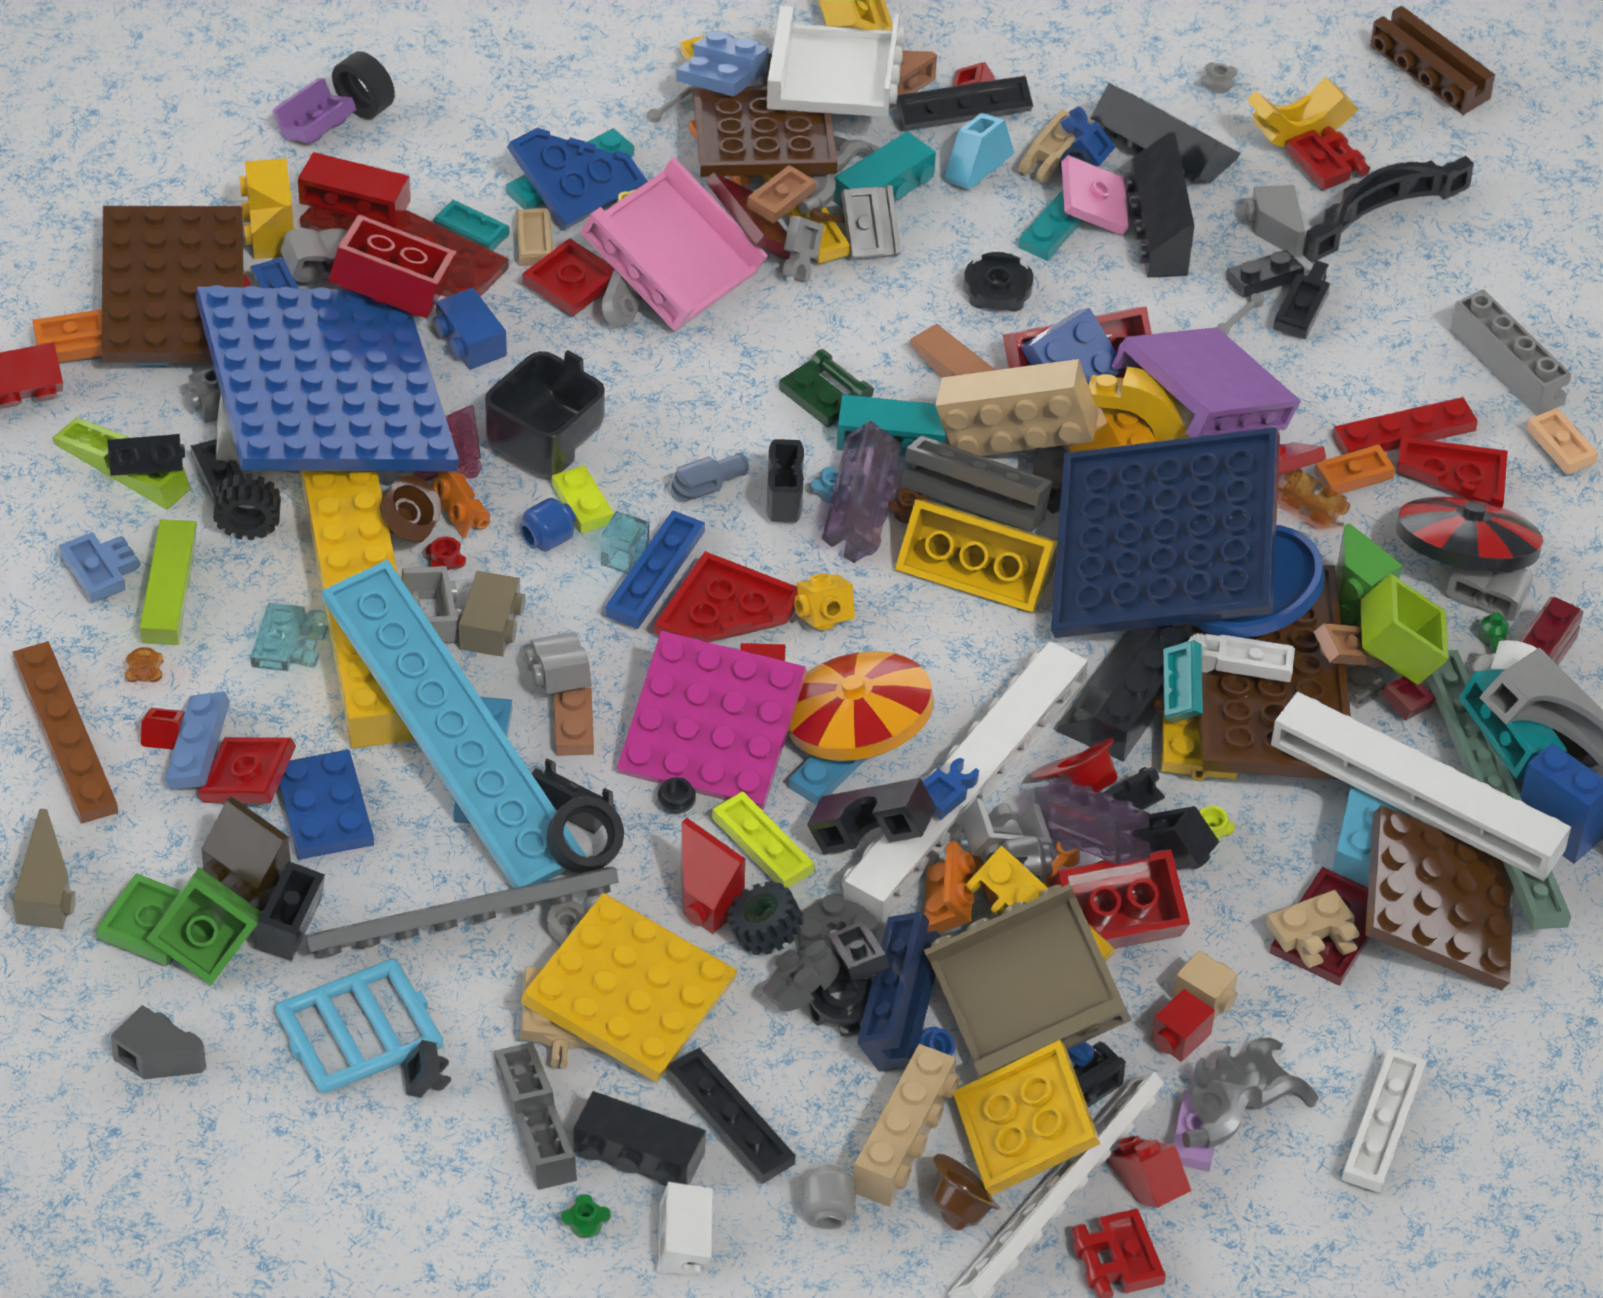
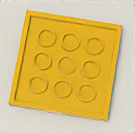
(629, 987)

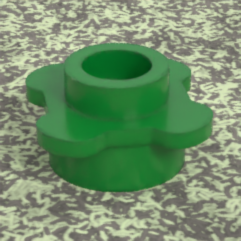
(585, 1226)

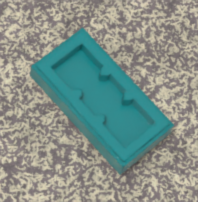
(472, 225)
(1183, 681)

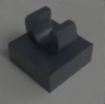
(423, 1070)

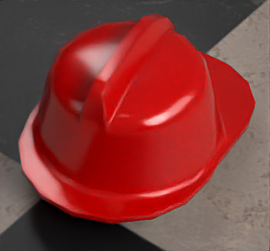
(1085, 768)

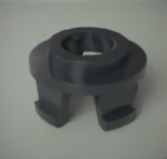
(845, 1013)

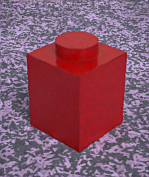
(1182, 1025)

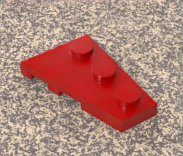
(1457, 468)

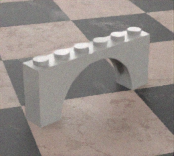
(1544, 694)

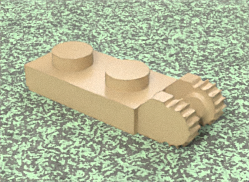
(1048, 148)

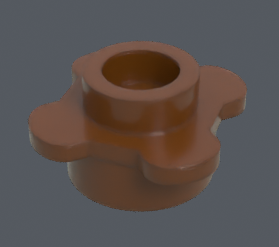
(903, 504)

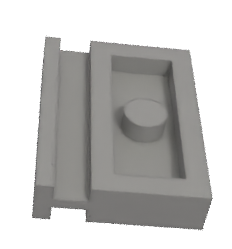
(871, 222)

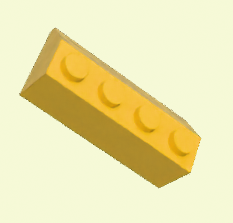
(977, 555)

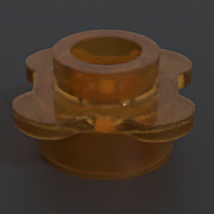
(144, 665)

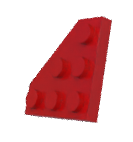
(726, 601)

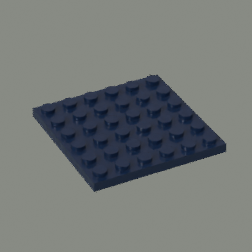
(1167, 533)

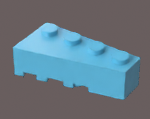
(1355, 838)

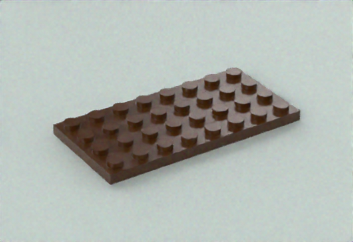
(1243, 708)

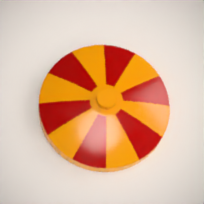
(861, 706)

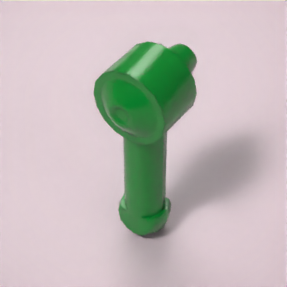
(1493, 629)

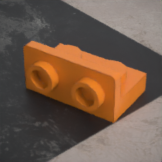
(946, 896)

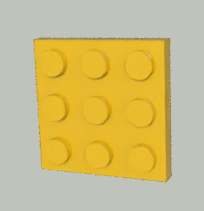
(1026, 1117)

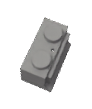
(431, 584)
(989, 831)

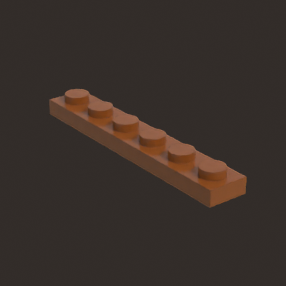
(65, 732)

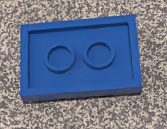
(325, 805)

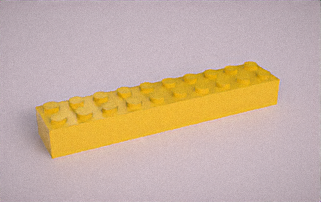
(346, 541)

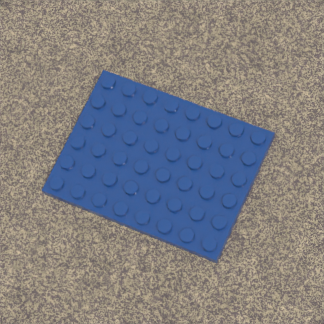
(324, 381)

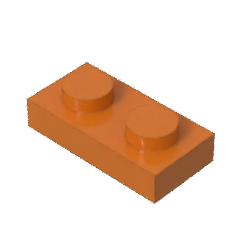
(1355, 469)

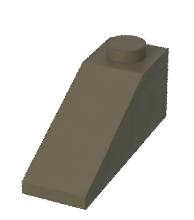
(43, 885)

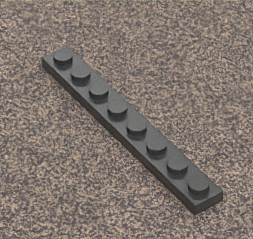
(446, 915)

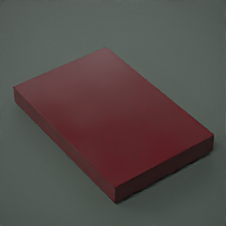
(760, 230)
(1334, 965)

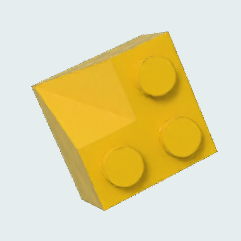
(267, 206)

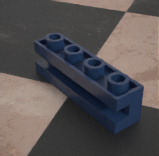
(899, 993)

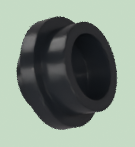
(676, 795)

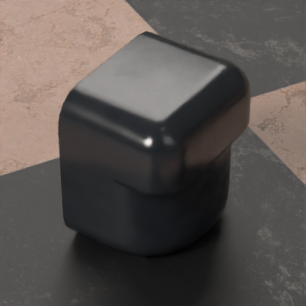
(544, 411)

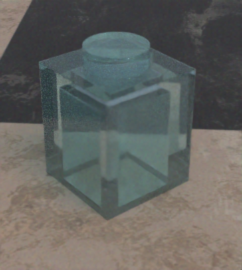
(623, 541)

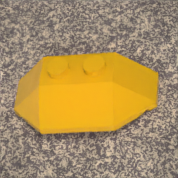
(856, 14)

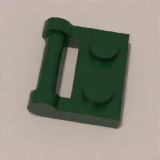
(816, 393)

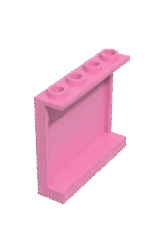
(674, 245)

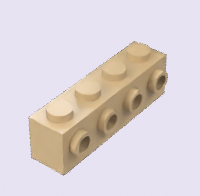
(905, 1125)

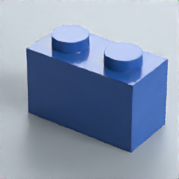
(470, 329)

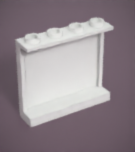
(834, 68)

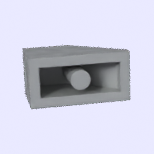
(1277, 217)

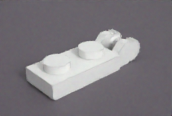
(1246, 656)

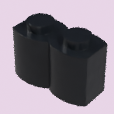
(785, 480)

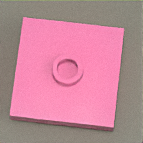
(1094, 195)

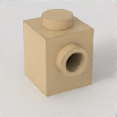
(1208, 981)

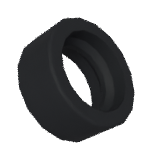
(374, 77)
(600, 810)

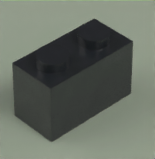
(290, 910)

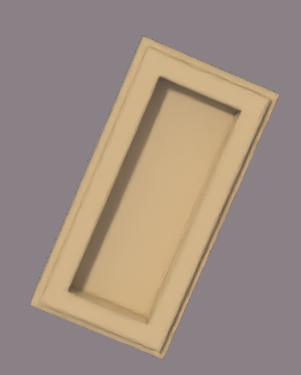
(533, 235)

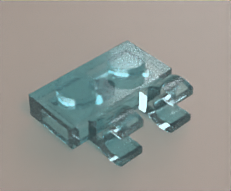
(279, 634)

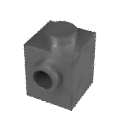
(204, 394)

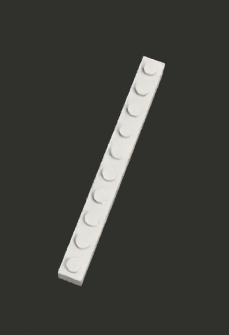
(991, 746)

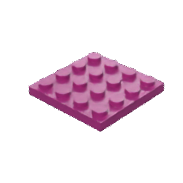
(712, 718)

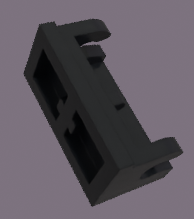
(561, 790)
(1100, 1075)

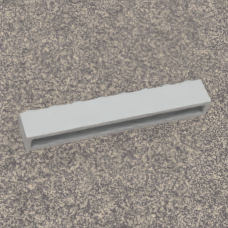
(1421, 786)

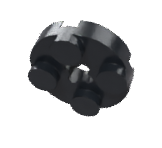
(985, 293)

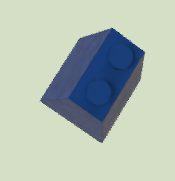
(1571, 793)

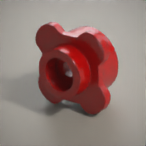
(445, 552)

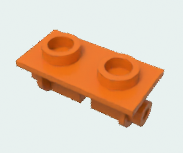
(459, 502)

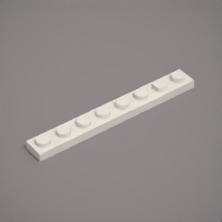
(1049, 1198)

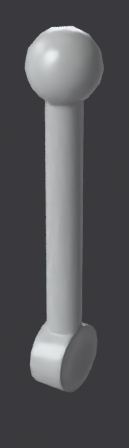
(654, 115)
(1256, 300)

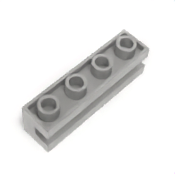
(1510, 352)

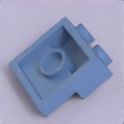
(724, 63)

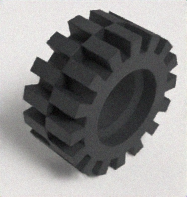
(247, 492)

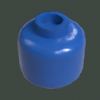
(547, 524)

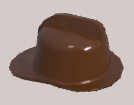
(411, 508)
(960, 1194)

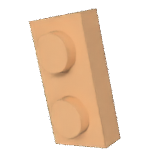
(1562, 441)

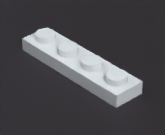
(1384, 1120)

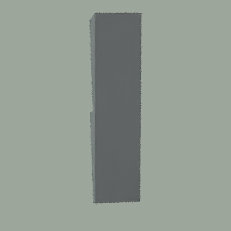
(536, 1116)

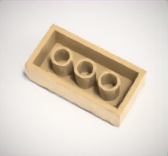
(1017, 408)

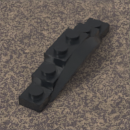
(1383, 187)

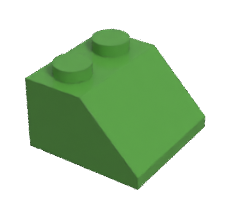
(1358, 570)
(204, 926)

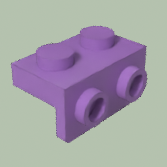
(312, 112)

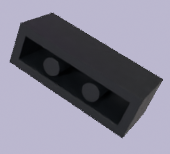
(638, 1140)

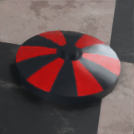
(1469, 534)

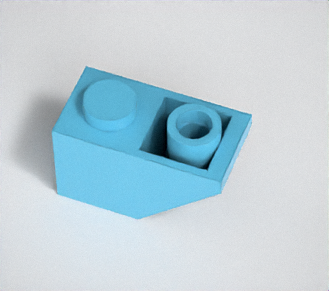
(978, 151)

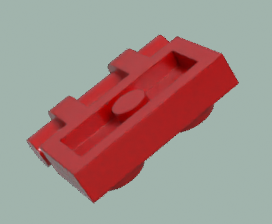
(1320, 157)
(1129, 1248)

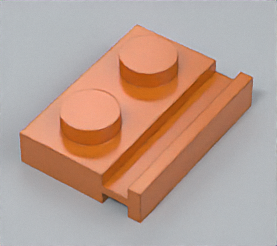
(74, 334)

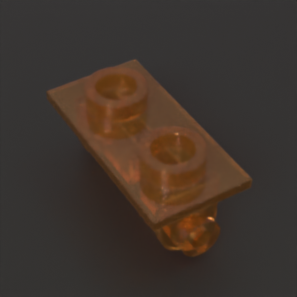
(1324, 506)

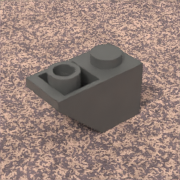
(156, 1047)

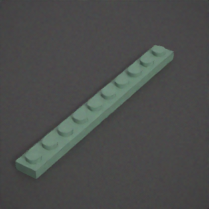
(1539, 899)

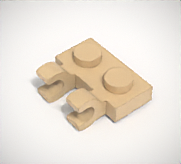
(1310, 921)

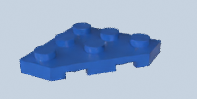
(573, 174)

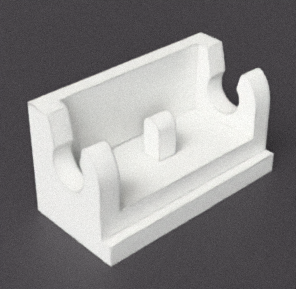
(684, 1229)

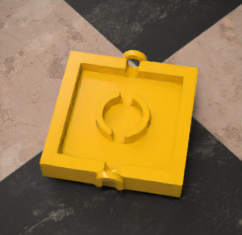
(1182, 749)

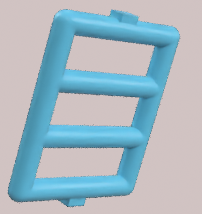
(358, 983)

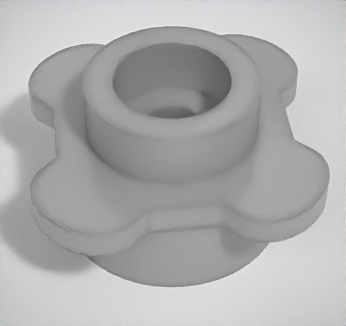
(1219, 77)

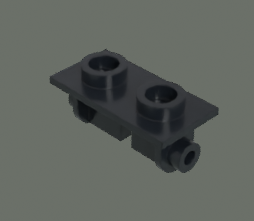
(145, 454)
(1139, 789)

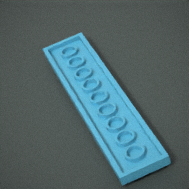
(449, 722)

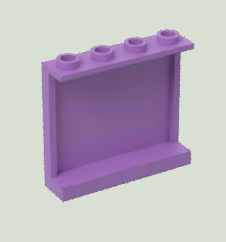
(1212, 380)

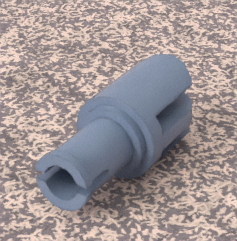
(706, 476)

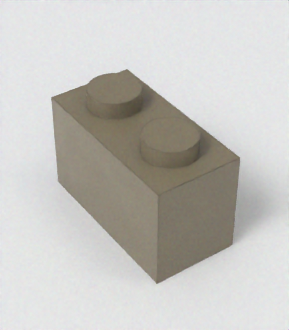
(491, 613)

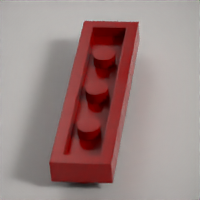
(1423, 422)

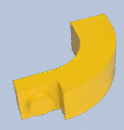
(1320, 108)
(1146, 398)

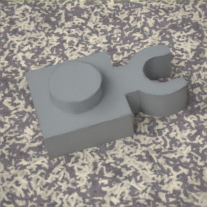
(804, 243)

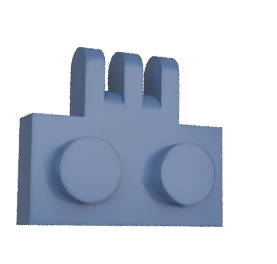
(98, 564)

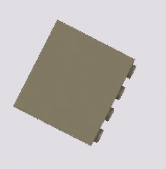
(1027, 980)

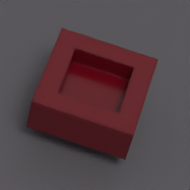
(1407, 697)

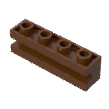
(1432, 60)

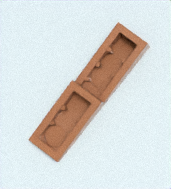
(946, 353)

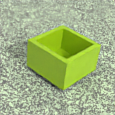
(1404, 629)

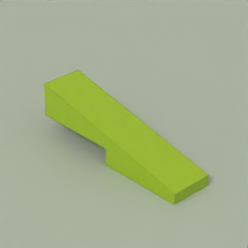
(90, 445)
(168, 582)

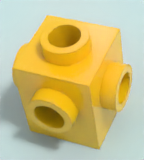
(825, 600)

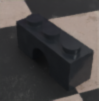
(846, 817)

